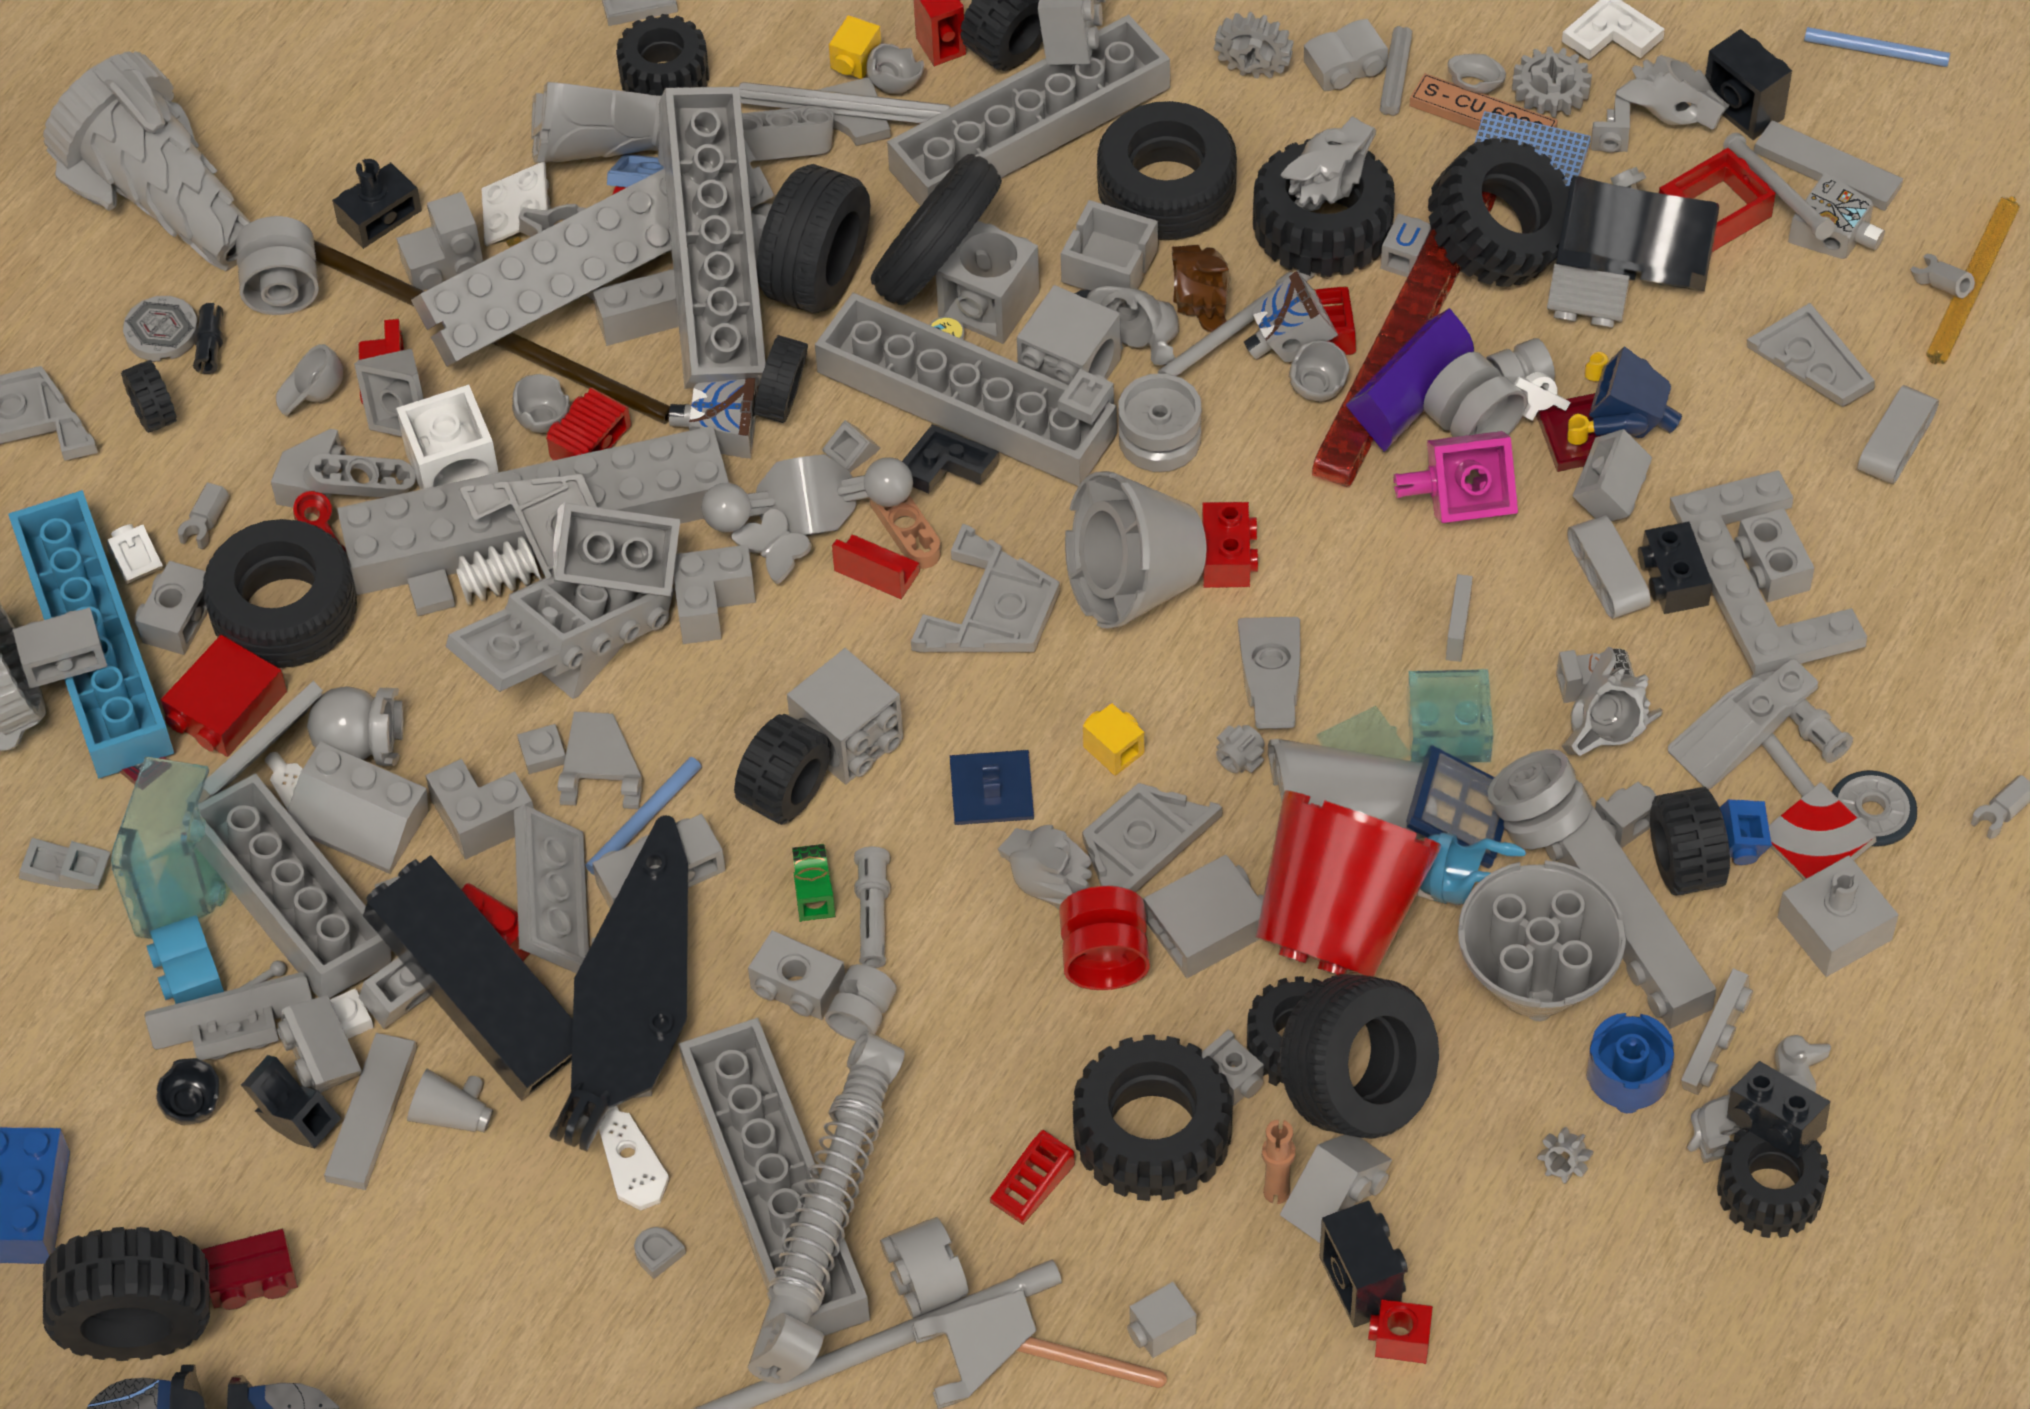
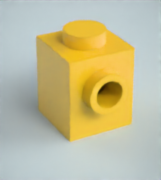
(852, 46)
(1113, 738)

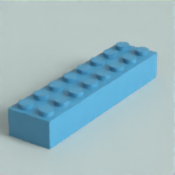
(72, 574)

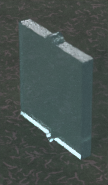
(1365, 734)

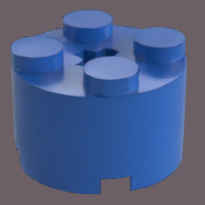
(1630, 1061)

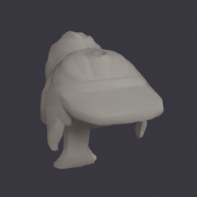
(1142, 319)

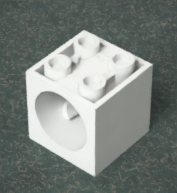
(447, 438)

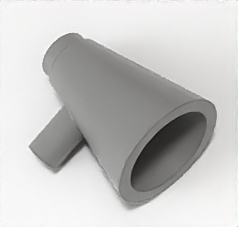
(446, 1105)

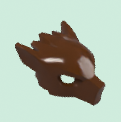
(1201, 284)

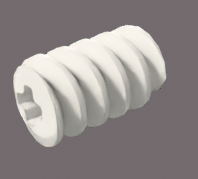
(497, 570)

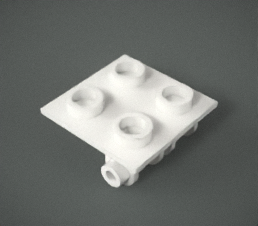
(508, 196)

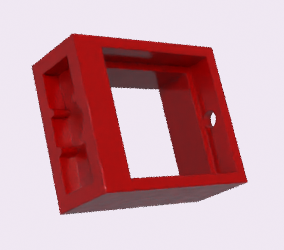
(1741, 179)

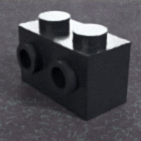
(1675, 568)
(1778, 1109)

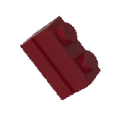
(250, 1269)

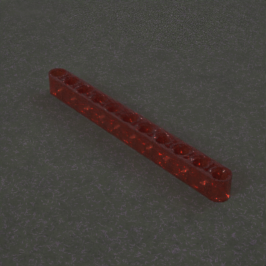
(1417, 302)

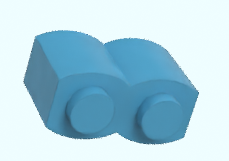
(185, 961)

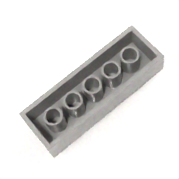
(290, 888)

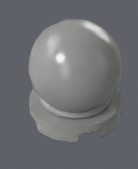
(358, 723)

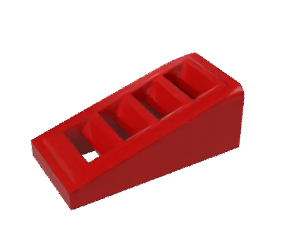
(1340, 316)
(1041, 1145)

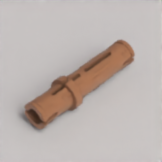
(1278, 1155)

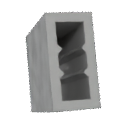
(1205, 915)

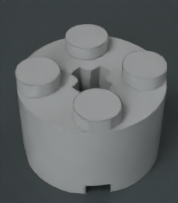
(924, 1267)

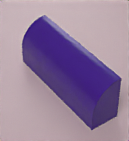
(1398, 389)

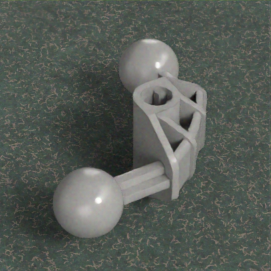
(810, 492)

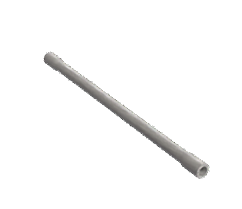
(1031, 1281)

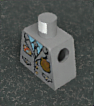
(1847, 210)

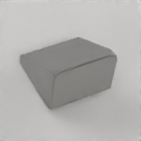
(850, 446)

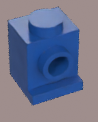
(1746, 829)

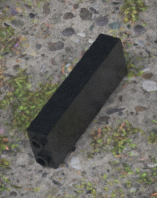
(473, 975)

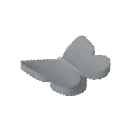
(774, 543)

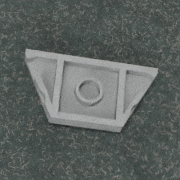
(1144, 834)

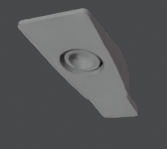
(1271, 668)
(1740, 723)

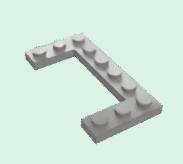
(1734, 588)

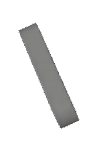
(343, 482)

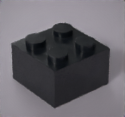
(1749, 81)
(1361, 1261)

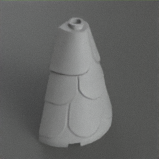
(592, 122)

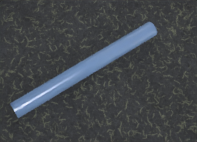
(1877, 47)
(648, 810)

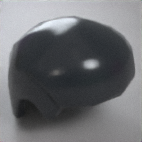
(188, 1091)

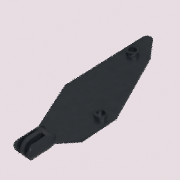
(630, 989)

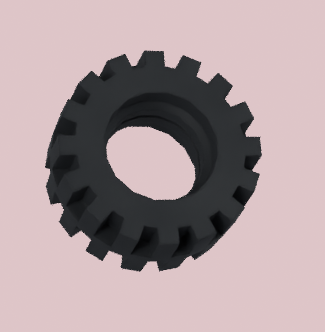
(149, 396)

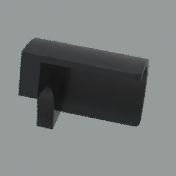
(1639, 233)

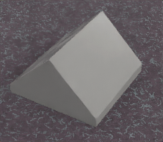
(386, 384)

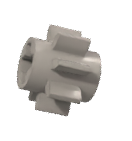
(1240, 749)
(1559, 1165)

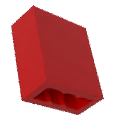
(223, 696)

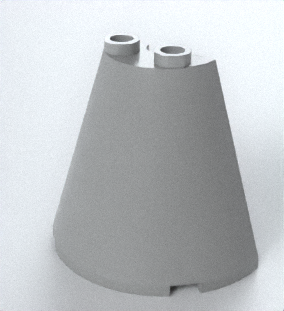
(1347, 778)

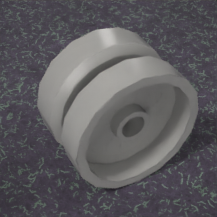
(1159, 422)
(1539, 799)

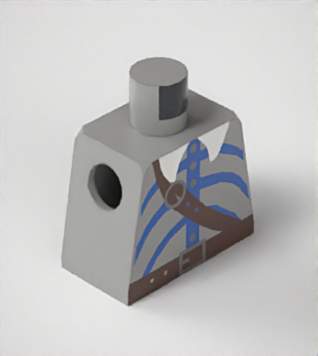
(1289, 320)
(727, 408)

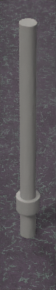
(1220, 334)

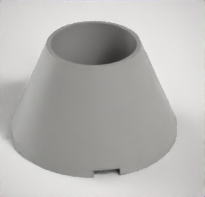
(1130, 548)

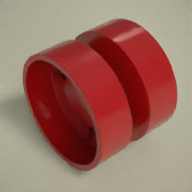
(1104, 938)

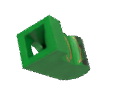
(812, 882)

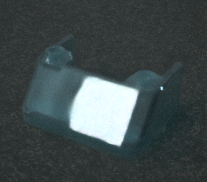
(155, 849)

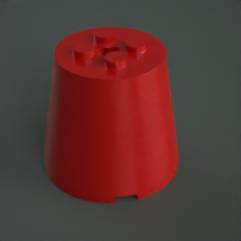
(1339, 885)

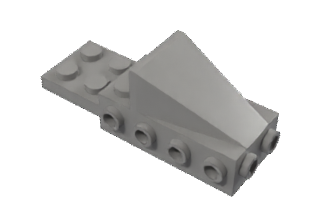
(557, 632)

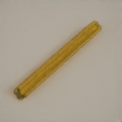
(1979, 267)

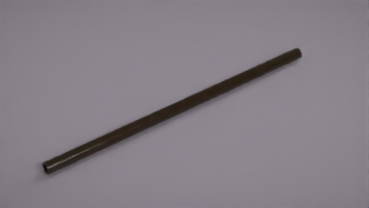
(512, 342)

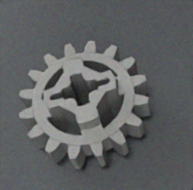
(1253, 45)
(1551, 81)

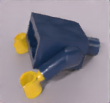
(1626, 398)

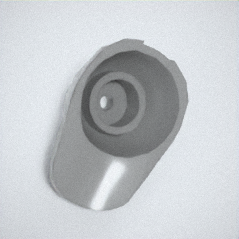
(312, 380)

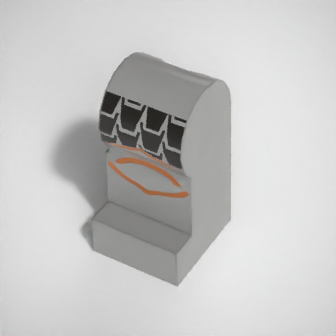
(1575, 671)

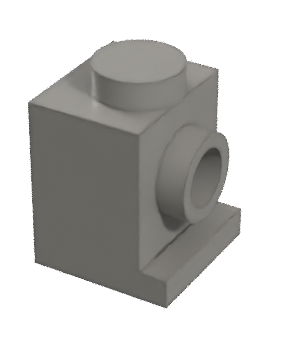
(1627, 812)
(1246, 1076)

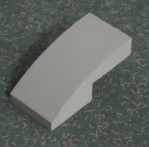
(64, 867)

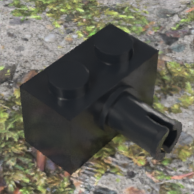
(376, 203)

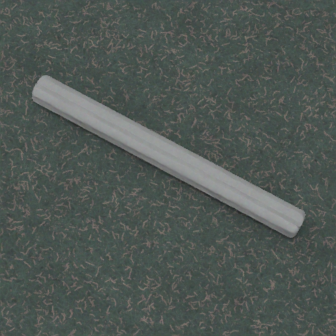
(840, 102)

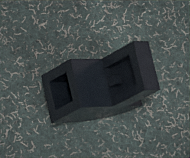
(287, 1107)

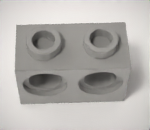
(1780, 552)

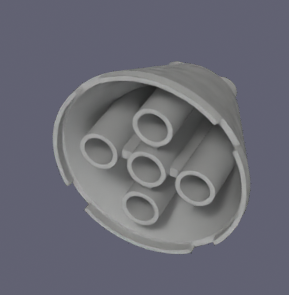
(1541, 936)

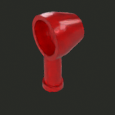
(318, 504)

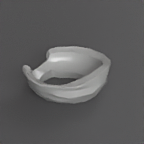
(1476, 66)

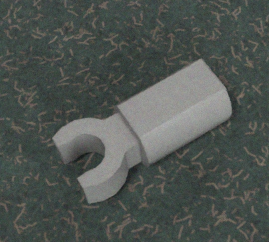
(1944, 277)
(204, 514)
(2004, 805)

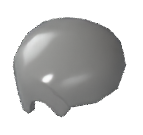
(893, 68)
(1319, 370)
(539, 402)

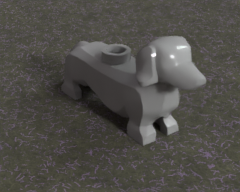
(1710, 1121)

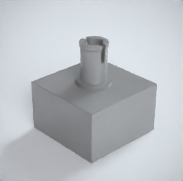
(1837, 916)

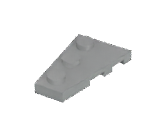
(1813, 354)
(1717, 1032)

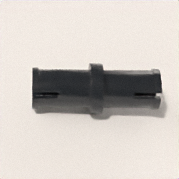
(208, 338)

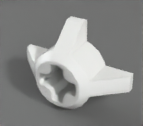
(1538, 397)

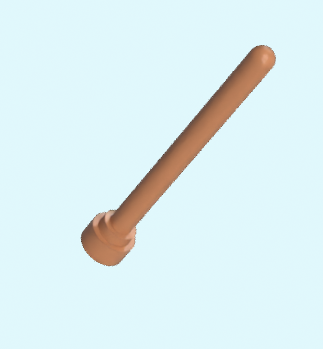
(1093, 1362)

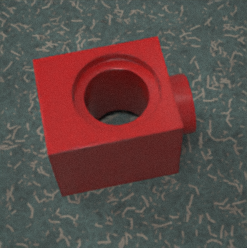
(1407, 1347)

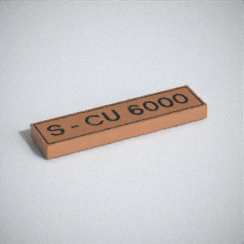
(1464, 106)

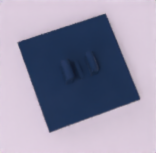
(991, 787)

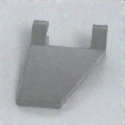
(598, 752)
(979, 1339)

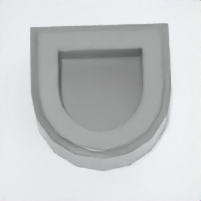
(657, 1250)

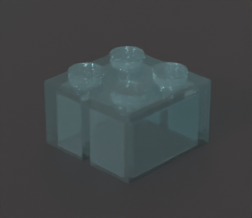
(1450, 713)

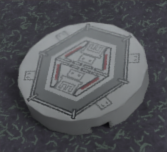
(160, 328)

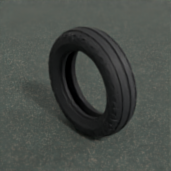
(936, 229)

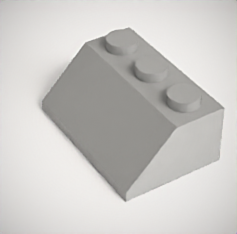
(615, 549)
(357, 807)

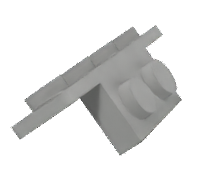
(228, 1019)

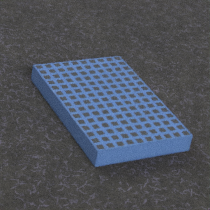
(1562, 146)

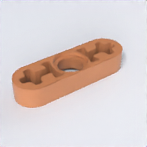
(906, 537)

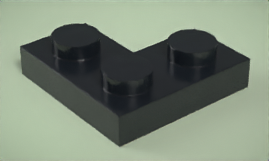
(945, 452)

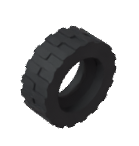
(780, 379)

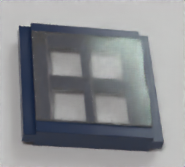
(1454, 801)

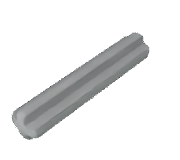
(1396, 70)

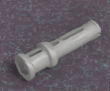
(1816, 726)
(872, 890)

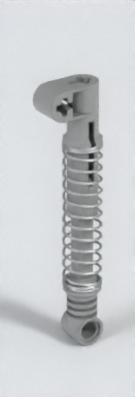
(785, 1340)

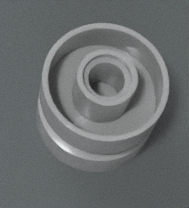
(276, 265)
(1474, 398)

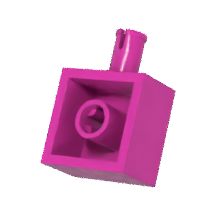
(1450, 462)

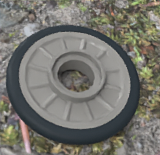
(1888, 791)

